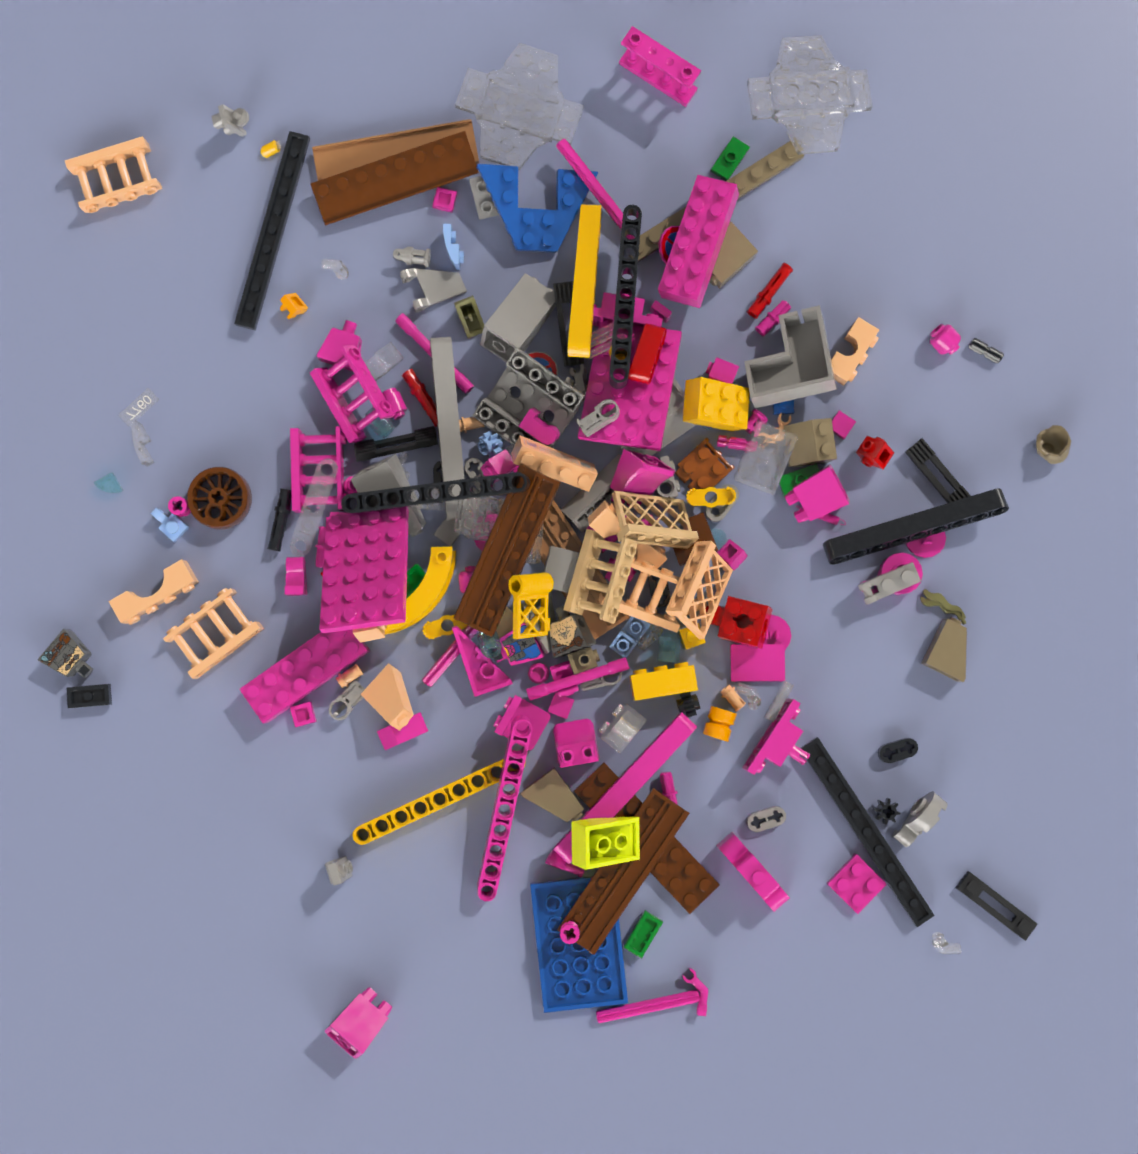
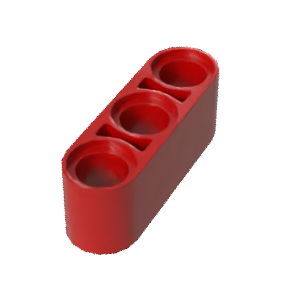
(647, 353)

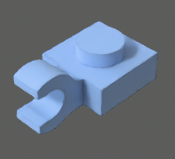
(171, 526)

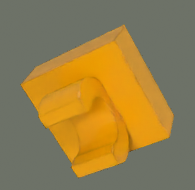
(293, 304)

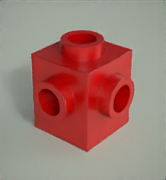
(874, 452)

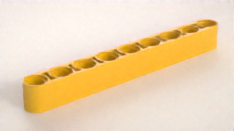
(584, 281)
(431, 805)

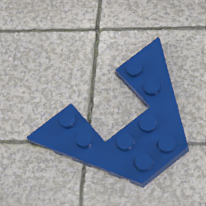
(534, 228)

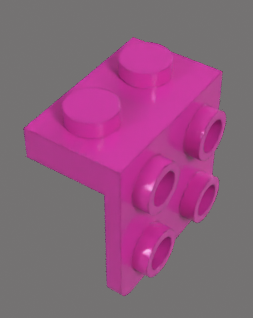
(519, 706)

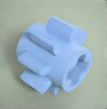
(490, 444)

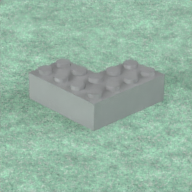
(801, 369)

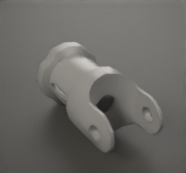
(408, 256)

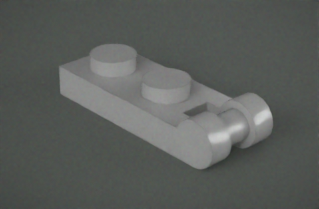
(890, 582)

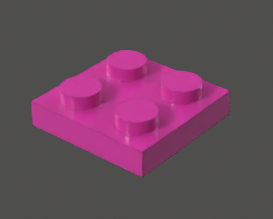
(856, 883)

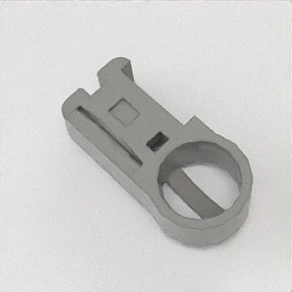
(596, 421)
(600, 682)
(350, 698)

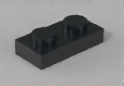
(89, 696)

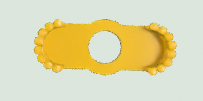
(725, 496)
(434, 628)

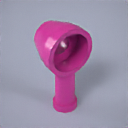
(556, 861)

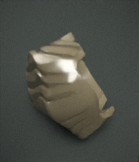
(1053, 444)

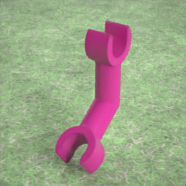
(702, 1004)

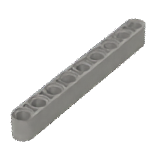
(447, 417)

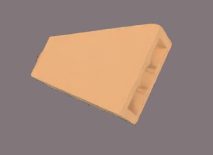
(389, 697)

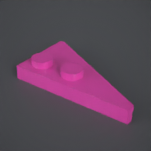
(481, 671)

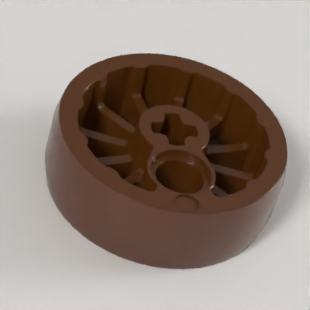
(208, 520)

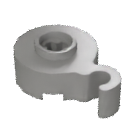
(921, 817)

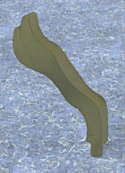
(938, 599)

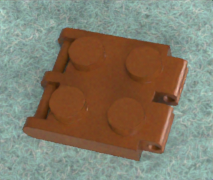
(703, 467)

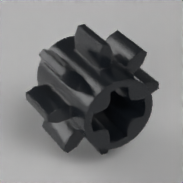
(688, 704)
(888, 816)

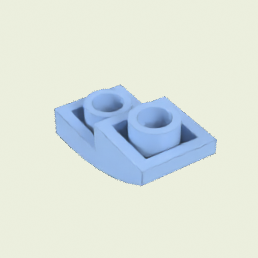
(456, 256)
(629, 636)

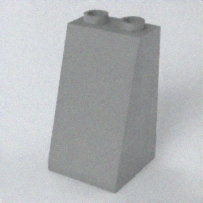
(518, 318)
(388, 475)

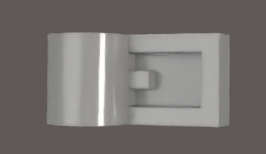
(482, 198)
(673, 484)
(339, 870)

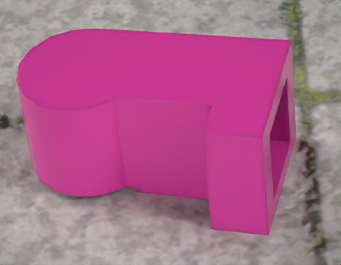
(538, 428)
(296, 576)

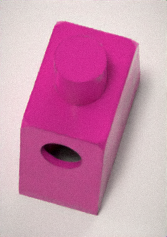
(330, 349)

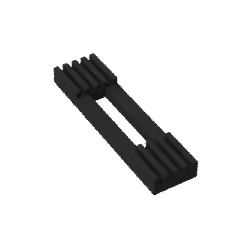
(563, 294)
(367, 449)
(919, 454)
(973, 887)

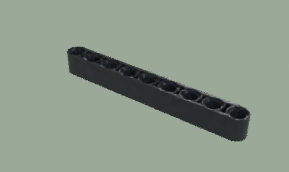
(625, 286)
(425, 490)
(915, 526)

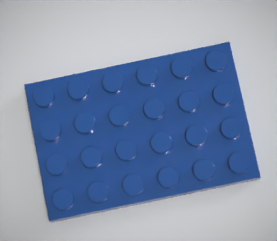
(569, 972)

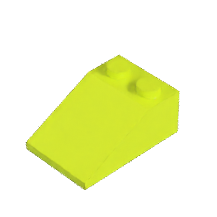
(605, 841)

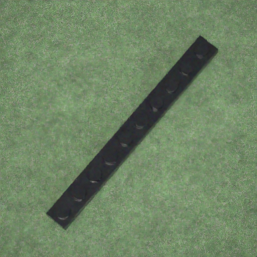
(272, 231)
(867, 832)

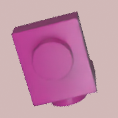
(561, 671)

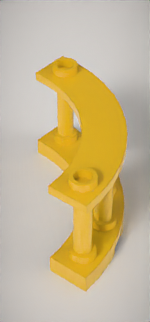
(430, 590)

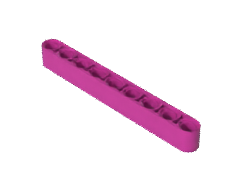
(634, 777)
(504, 818)

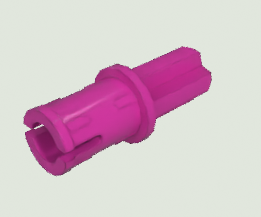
(772, 318)
(320, 547)
(668, 786)

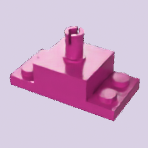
(607, 309)
(778, 741)

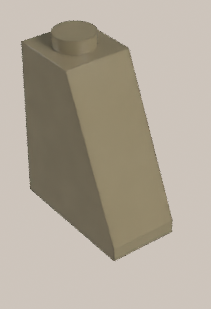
(733, 256)
(948, 650)
(554, 796)

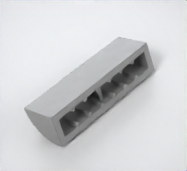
(586, 502)

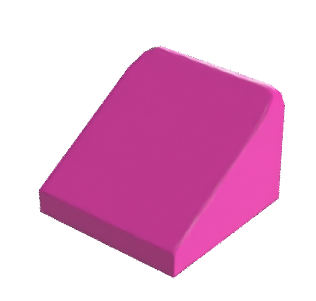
(732, 554)

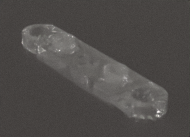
(318, 493)

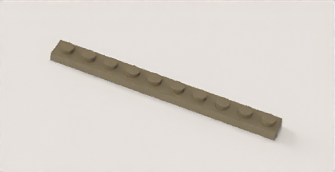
(746, 181)

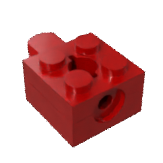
(742, 621)

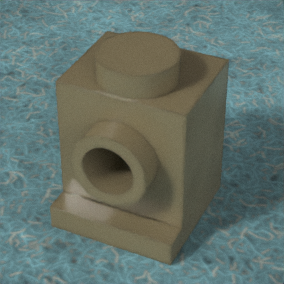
(577, 666)

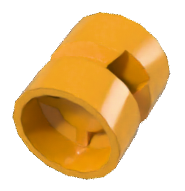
(719, 723)

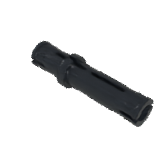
(281, 515)

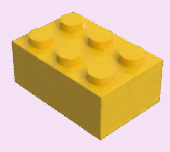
(716, 404)
(663, 681)

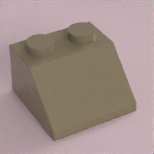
(814, 442)

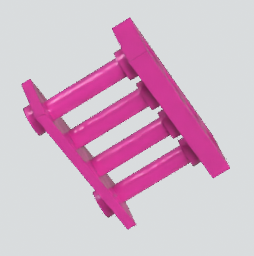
(659, 66)
(334, 395)
(298, 460)

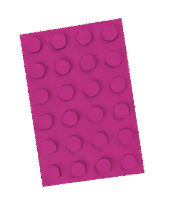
(640, 405)
(365, 570)

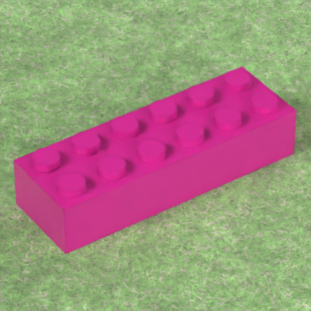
(698, 241)
(302, 672)

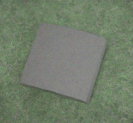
(561, 566)

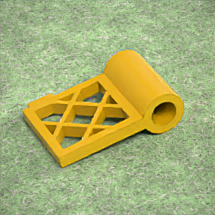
(532, 588)

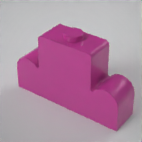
(753, 871)

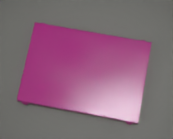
(757, 664)

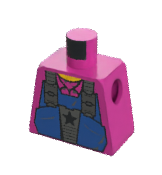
(519, 650)

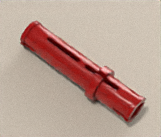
(764, 297)
(418, 389)

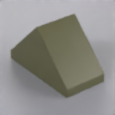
(469, 316)

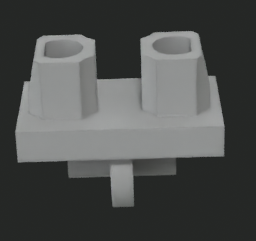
(231, 120)

